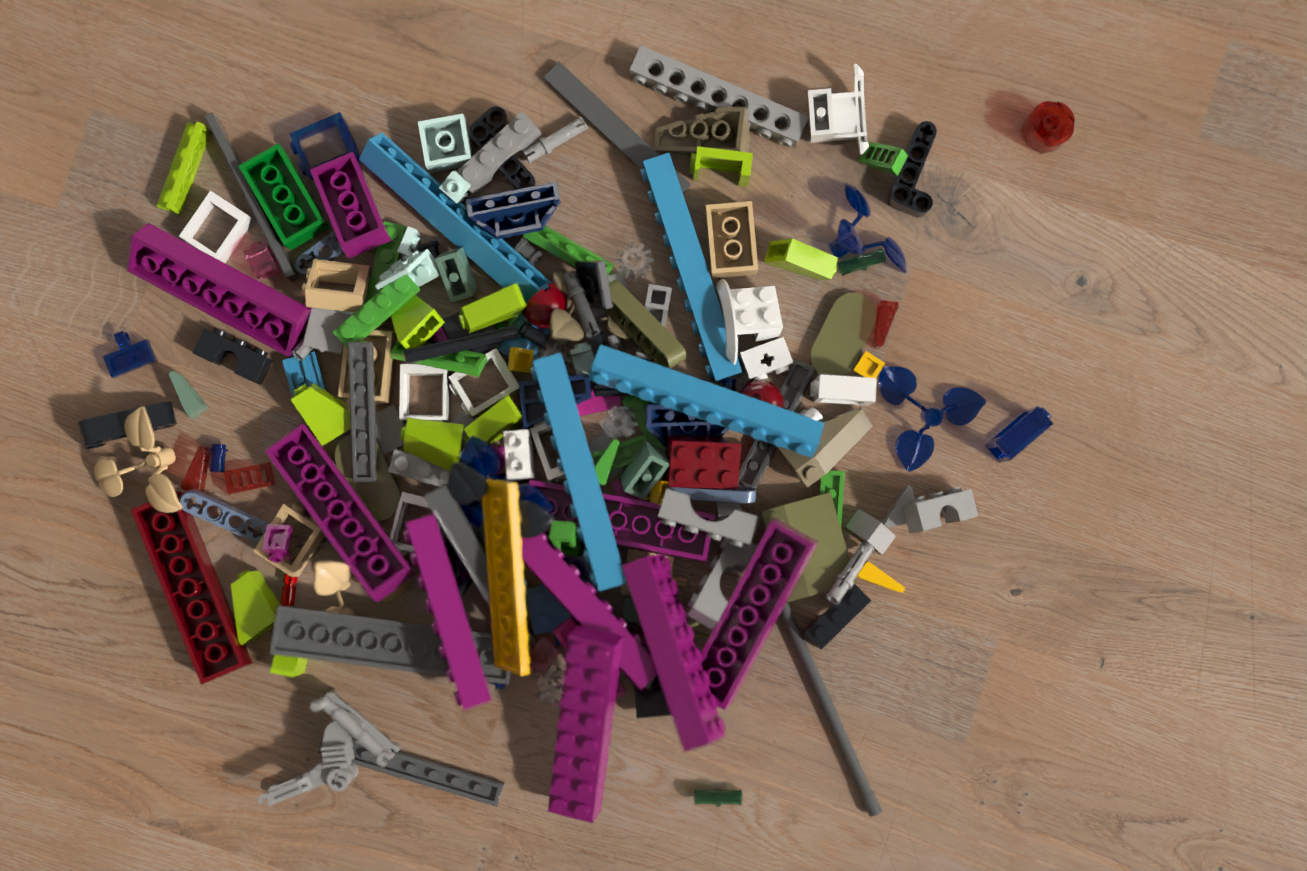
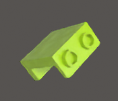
(722, 160)

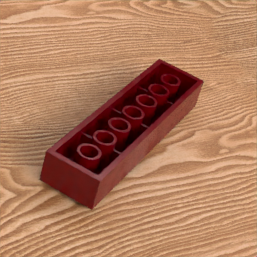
(192, 591)

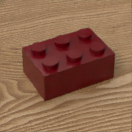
(702, 462)

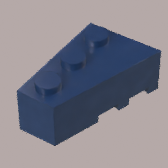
(534, 411)

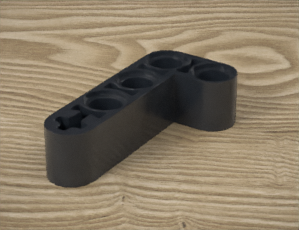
(485, 123)
(914, 166)
(110, 427)

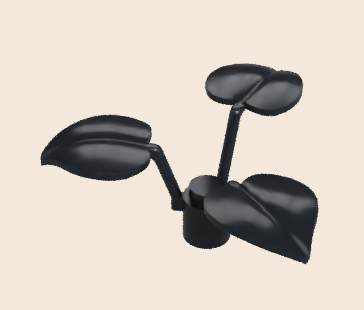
(466, 484)

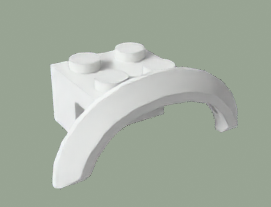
(839, 114)
(748, 312)

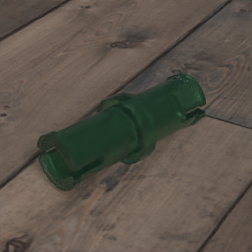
(862, 262)
(718, 797)

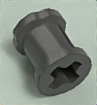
(528, 252)

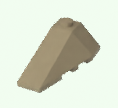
(721, 129)
(836, 440)

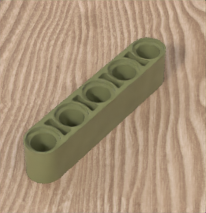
(644, 327)

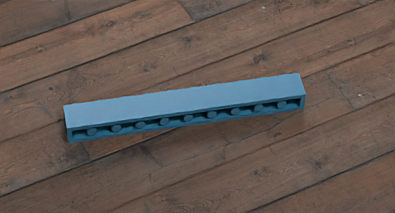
(450, 218)
(690, 264)
(706, 401)
(579, 471)

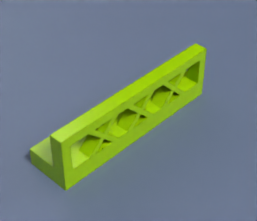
(184, 168)

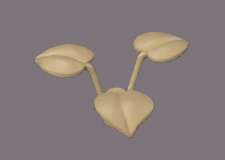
(160, 491)
(337, 576)

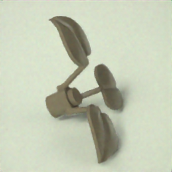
(565, 328)

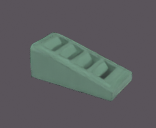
(189, 398)

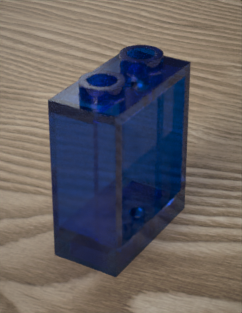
(335, 120)
(1019, 434)

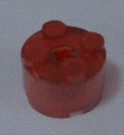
(1037, 133)

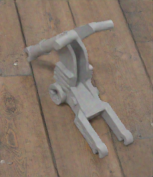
(336, 751)

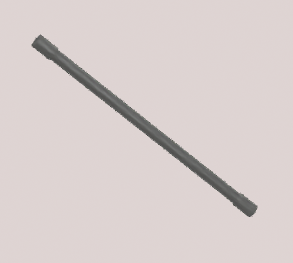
(867, 794)

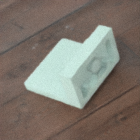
(418, 266)

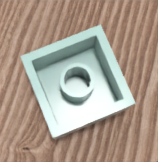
(445, 142)

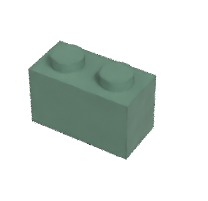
(456, 274)
(644, 470)

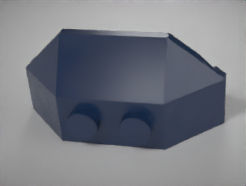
(515, 210)
(667, 421)

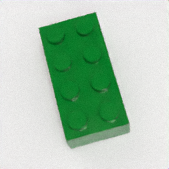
(284, 196)

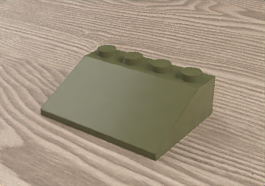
(819, 521)

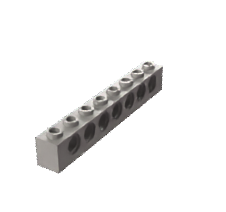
(648, 59)

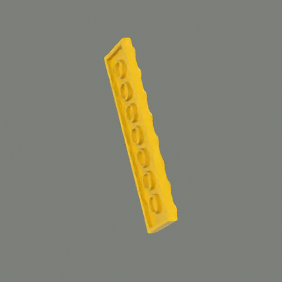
(505, 577)

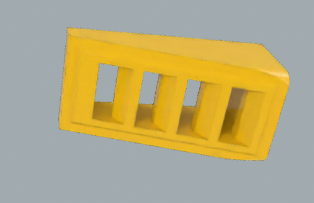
(875, 575)

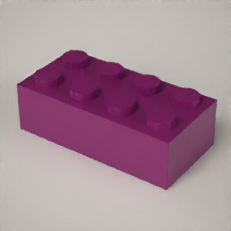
(350, 205)

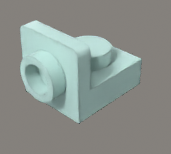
(455, 187)
(409, 242)
(582, 358)

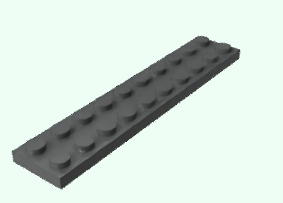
(371, 643)

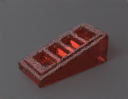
(884, 317)
(197, 472)
(229, 482)

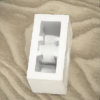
(775, 350)

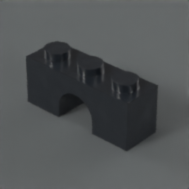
(251, 364)
(836, 617)

